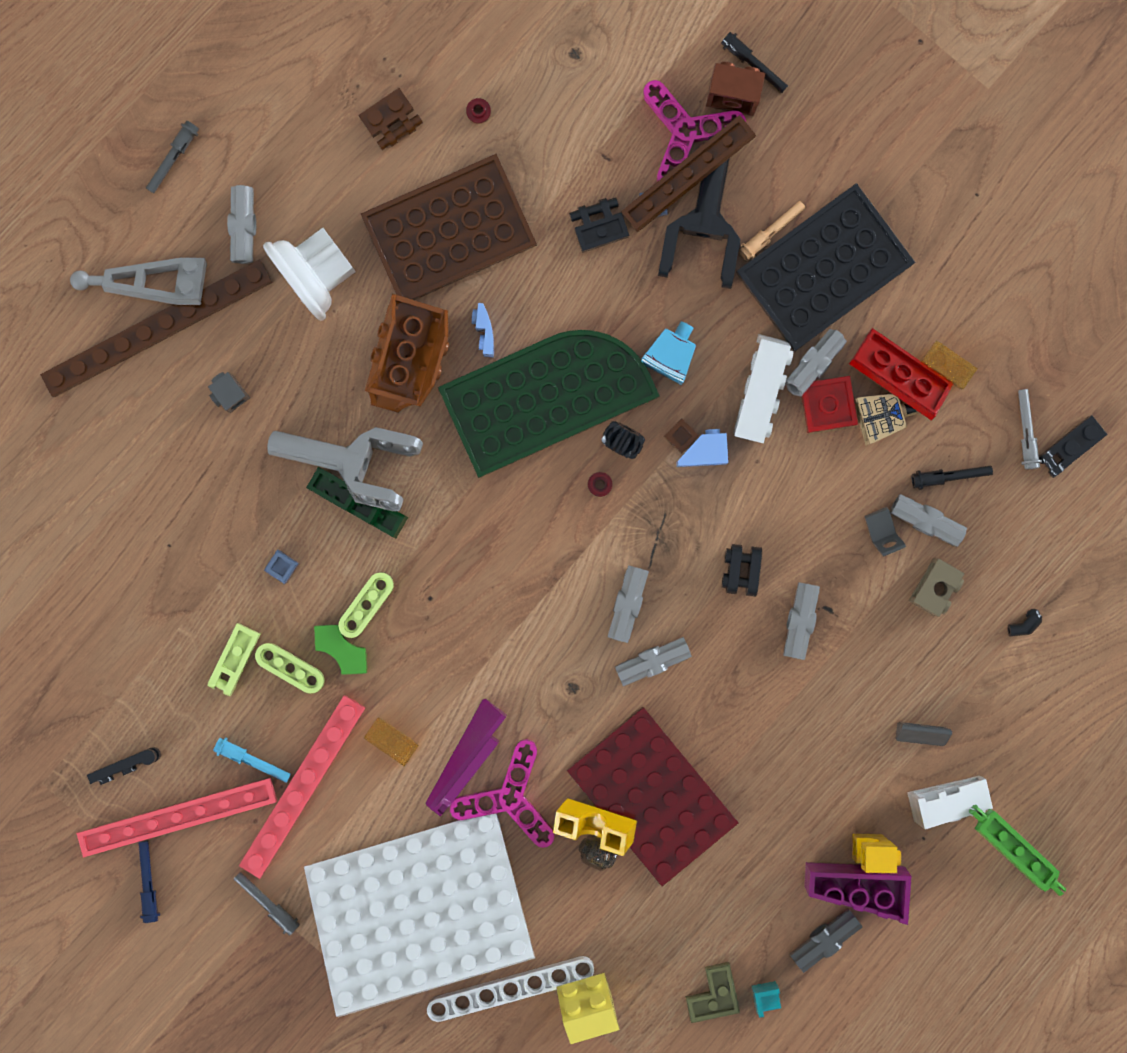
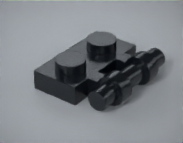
(602, 231)

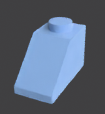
(706, 450)

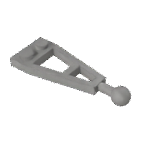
(187, 289)

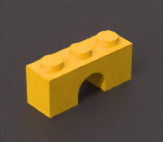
(578, 819)
(875, 853)

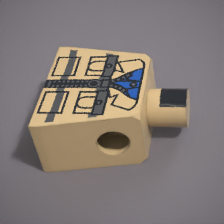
(881, 416)

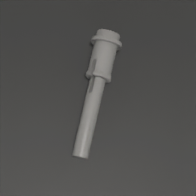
(1029, 443)

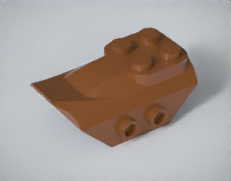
(407, 354)

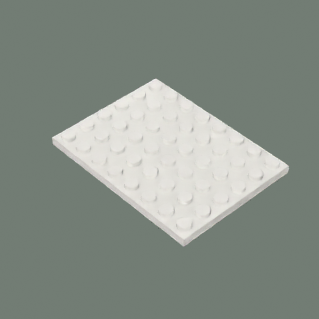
(417, 913)

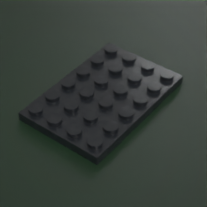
(825, 267)

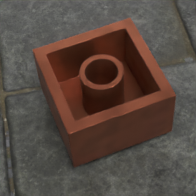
(735, 88)

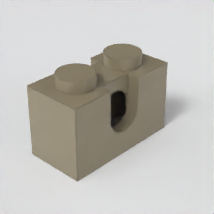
(924, 594)

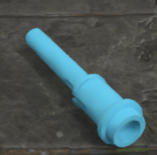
(240, 755)

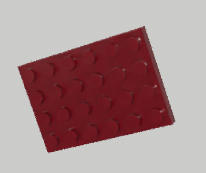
(650, 781)

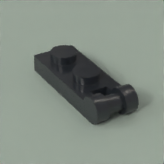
(1073, 445)
(125, 766)

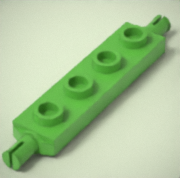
(1017, 850)

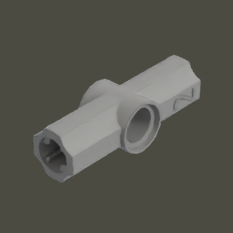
(241, 224)
(815, 362)
(928, 520)
(628, 604)
(801, 621)
(653, 661)

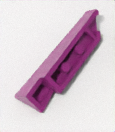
(467, 757)

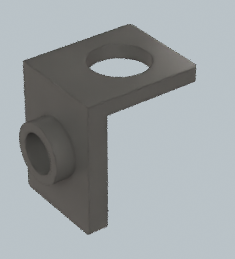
(883, 531)

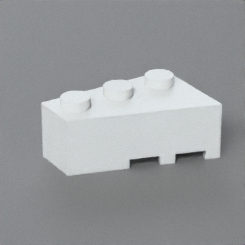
(949, 801)

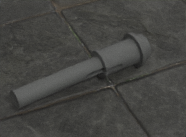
(179, 146)
(277, 913)

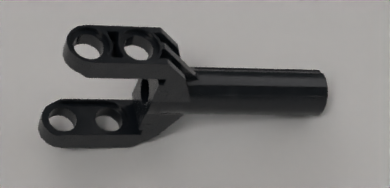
(705, 222)

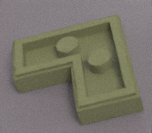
(720, 999)

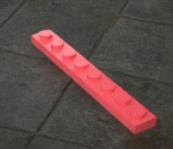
(302, 786)
(176, 817)

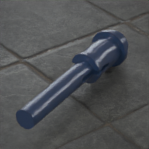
(148, 896)

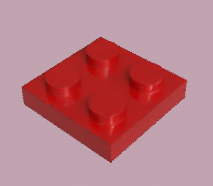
(829, 405)

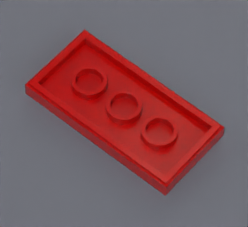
(901, 374)

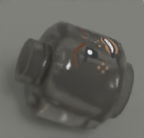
(594, 856)

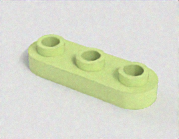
(358, 613)
(279, 664)

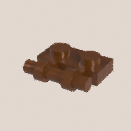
(385, 114)

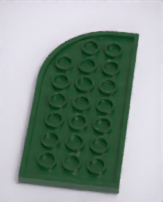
(544, 396)

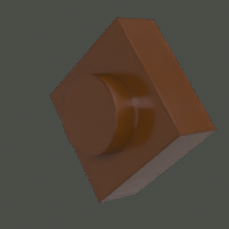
(681, 436)

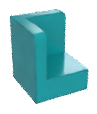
(766, 997)

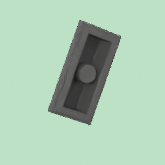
(922, 734)

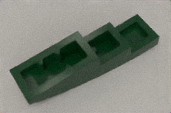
(336, 492)

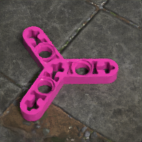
(676, 123)
(516, 807)

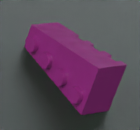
(851, 886)

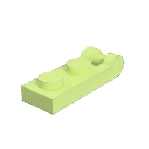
(234, 658)

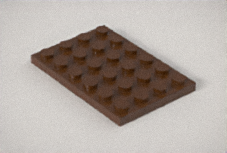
(449, 229)

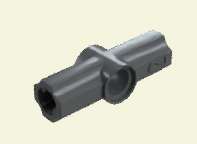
(825, 940)

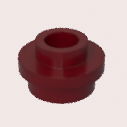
(478, 118)
(600, 476)

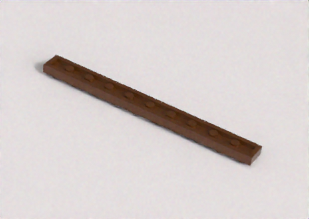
(155, 329)

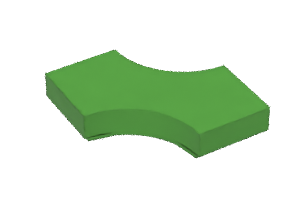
(349, 657)

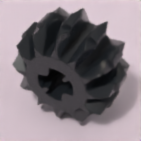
(623, 440)

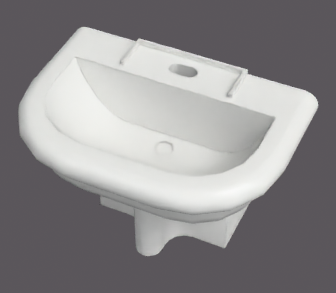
(311, 269)

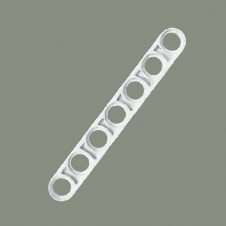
(500, 996)

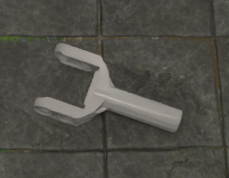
(350, 460)

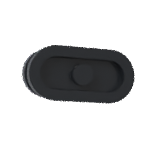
(735, 557)

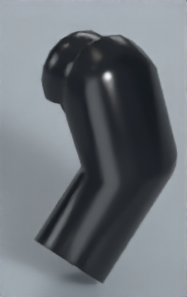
(1032, 622)

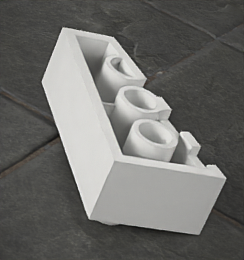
(762, 389)

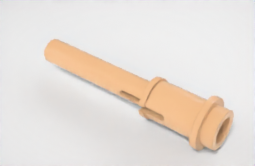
(762, 238)

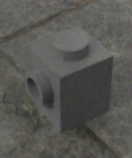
(227, 392)

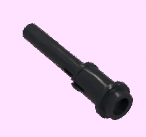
(744, 54)
(939, 477)

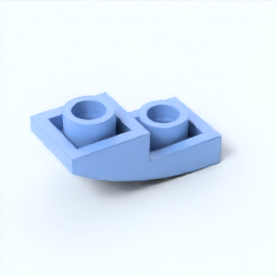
(483, 324)

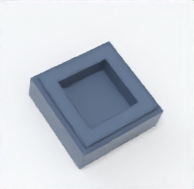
(281, 566)

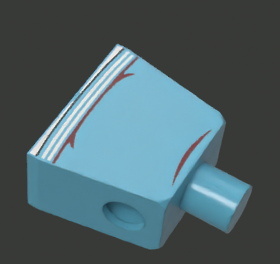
(671, 353)

